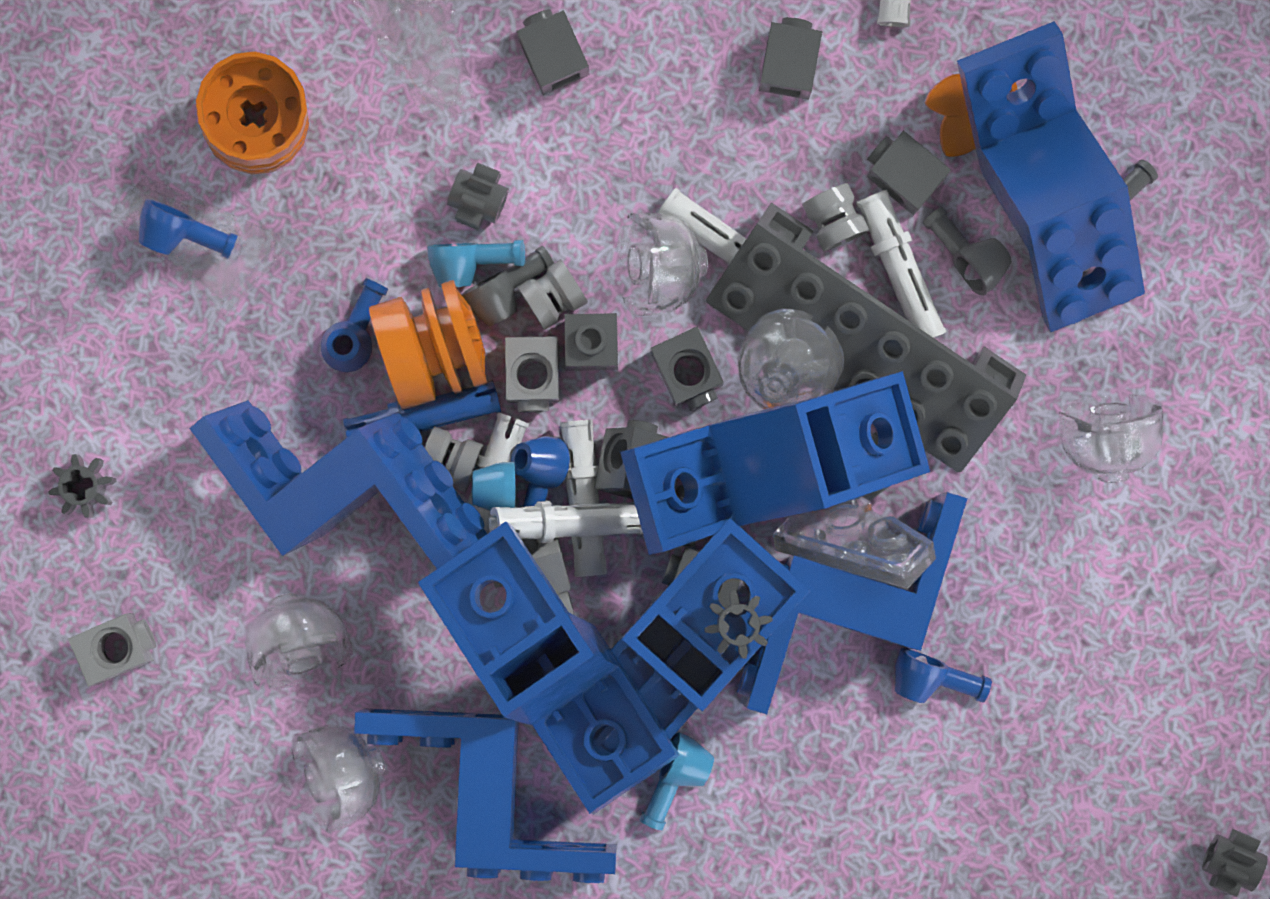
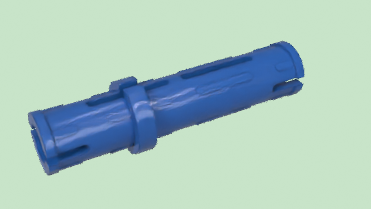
(443, 411)

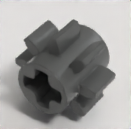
(478, 196)
(71, 477)
(753, 621)
(1234, 862)

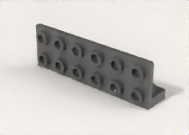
(951, 398)

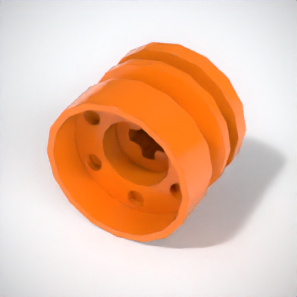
(254, 83)
(428, 345)

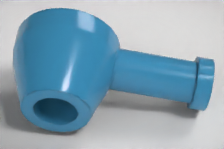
(461, 261)
(494, 486)
(688, 769)

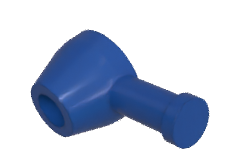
(165, 227)
(355, 328)
(541, 463)
(920, 679)

